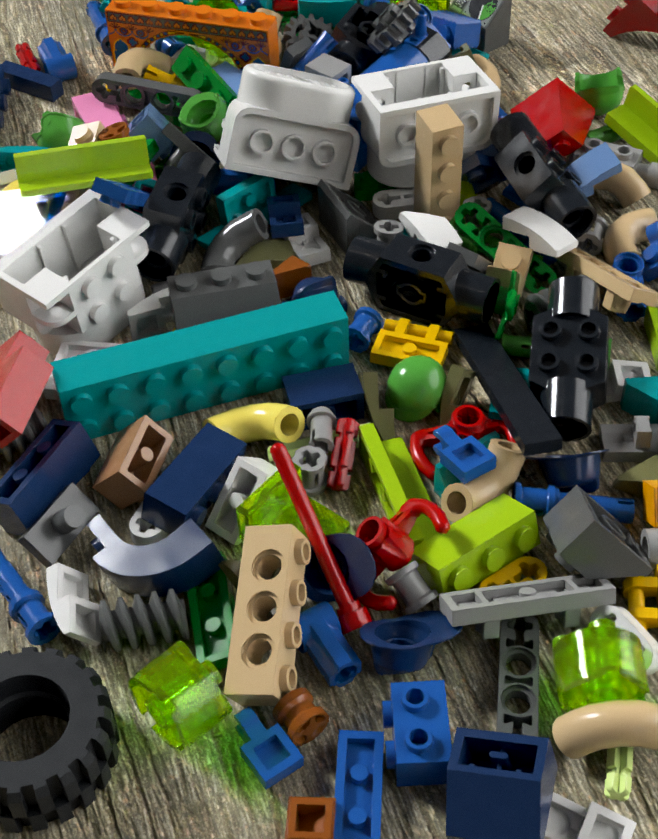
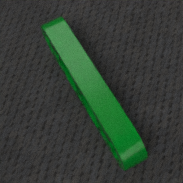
(483, 217)

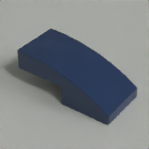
(285, 216)

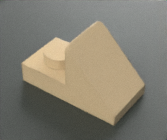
(510, 258)

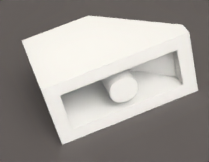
(242, 481)

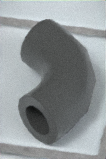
(235, 240)

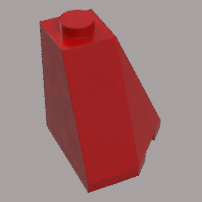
(559, 116)

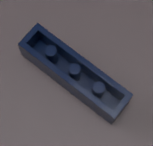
(33, 81)

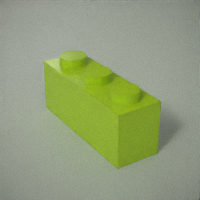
(477, 545)

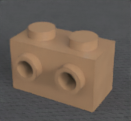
(133, 462)

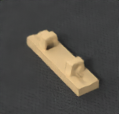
(620, 287)

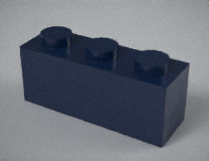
(52, 461)
(192, 480)

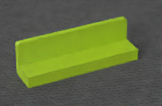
(637, 122)
(78, 165)
(394, 477)

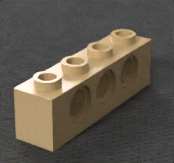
(257, 594)

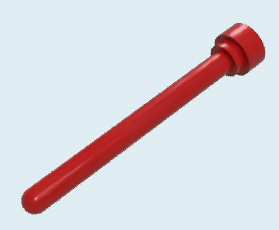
(350, 612)

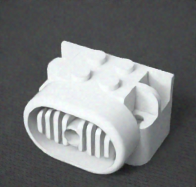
(395, 96)
(290, 127)
(77, 273)

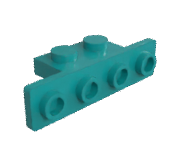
(247, 196)

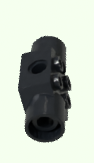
(353, 34)
(540, 175)
(177, 213)
(420, 280)
(570, 356)

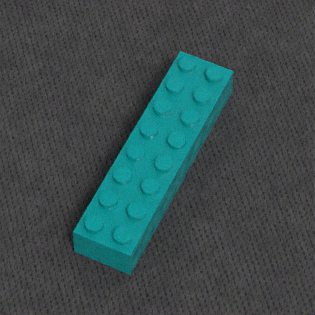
(201, 364)

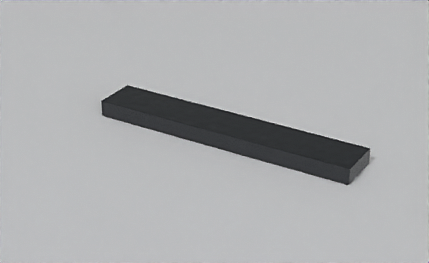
(508, 391)

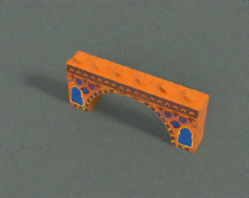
(239, 34)

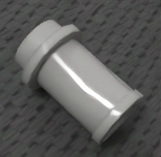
(321, 425)

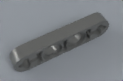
(148, 90)
(514, 685)

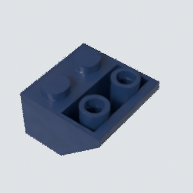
(499, 785)

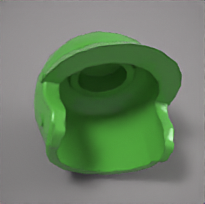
(601, 90)
(204, 113)
(55, 129)
(415, 388)

